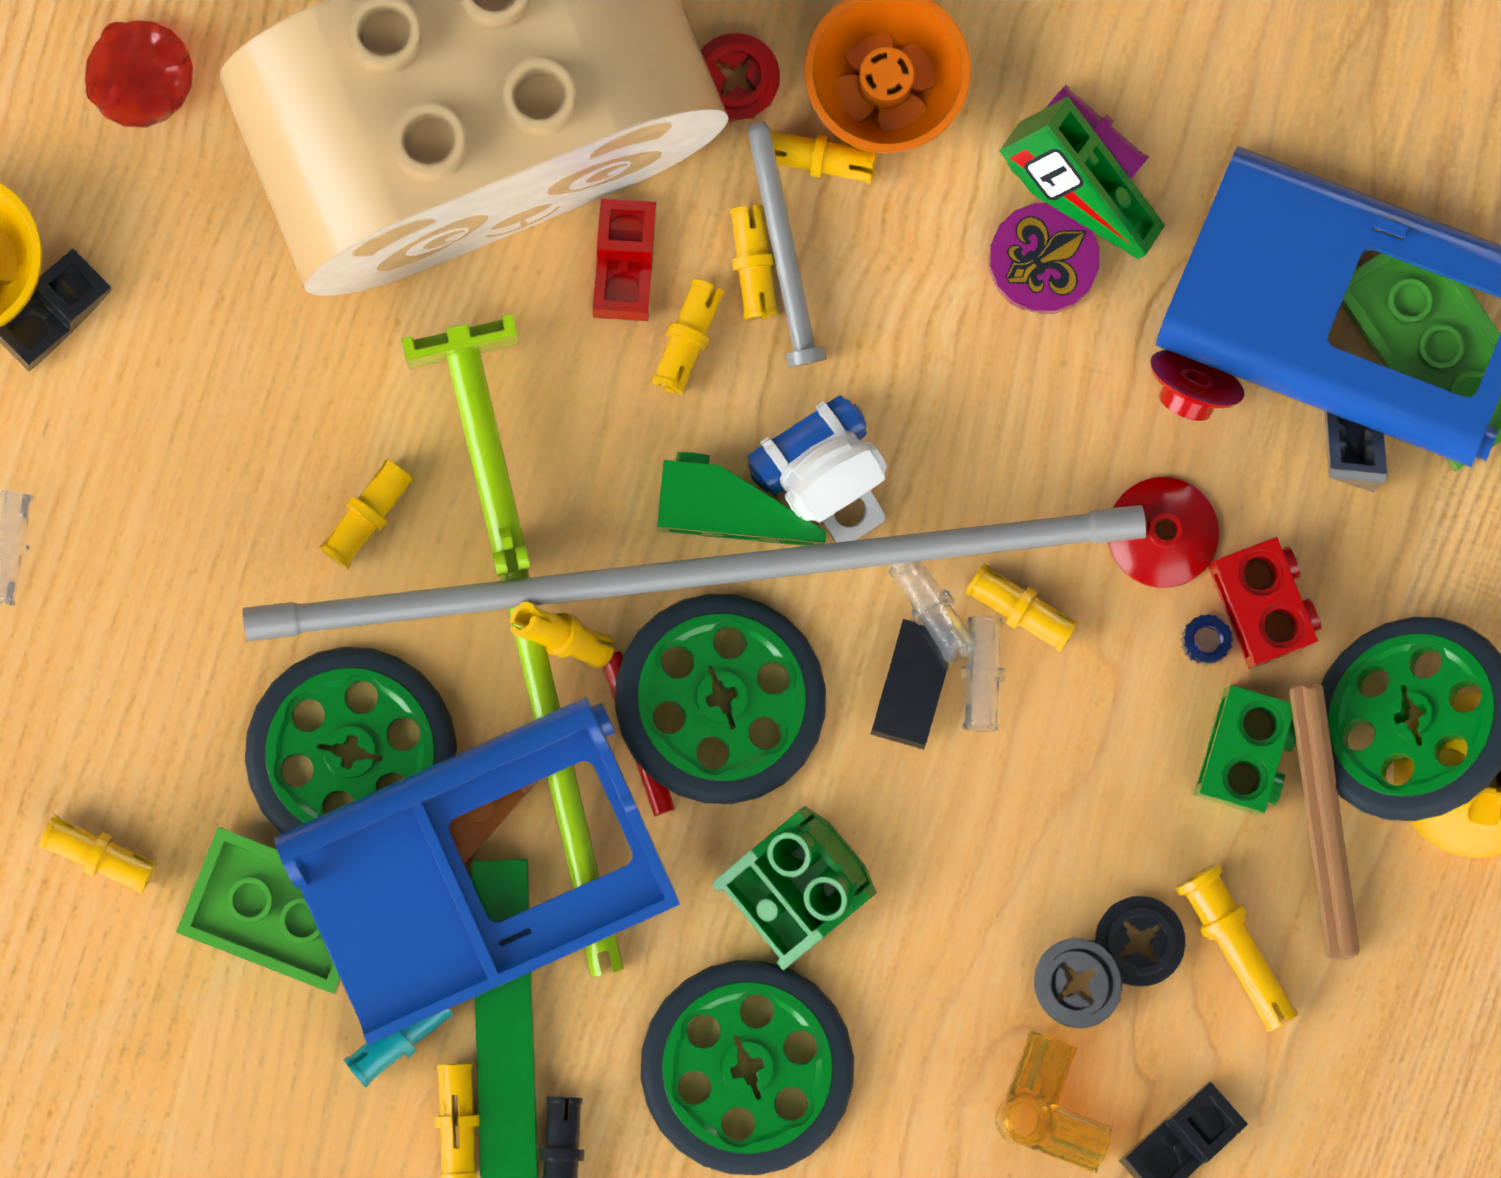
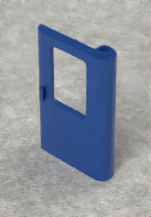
(1272, 283)
(404, 906)

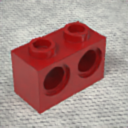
(1250, 607)

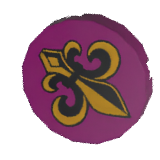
(1043, 259)

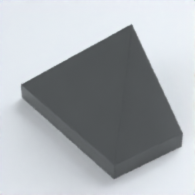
(1355, 453)

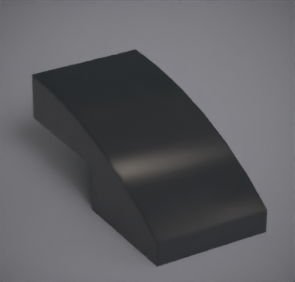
(57, 307)
(911, 688)
(1186, 1137)

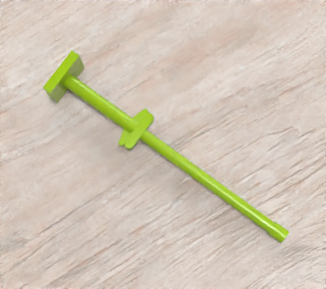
(462, 350)

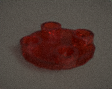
(138, 73)

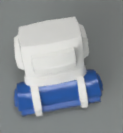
(824, 467)

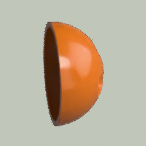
(897, 45)

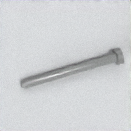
(783, 248)

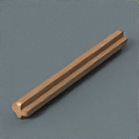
(1324, 820)

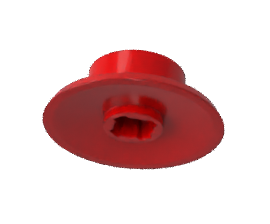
(1192, 387)

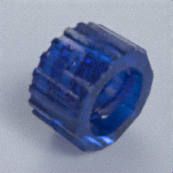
(1194, 652)

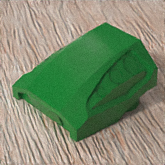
(798, 884)

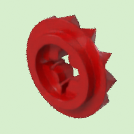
(762, 74)

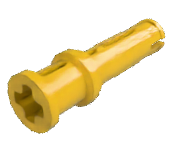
(1225, 923)

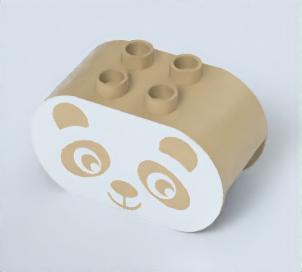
(458, 122)

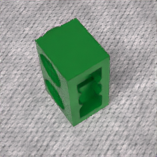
(1233, 745)

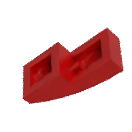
(624, 259)

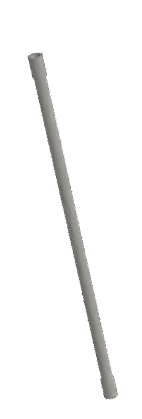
(293, 618)

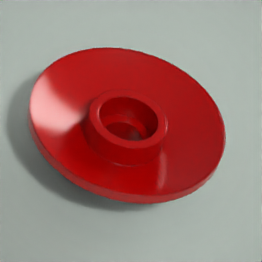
(1173, 561)

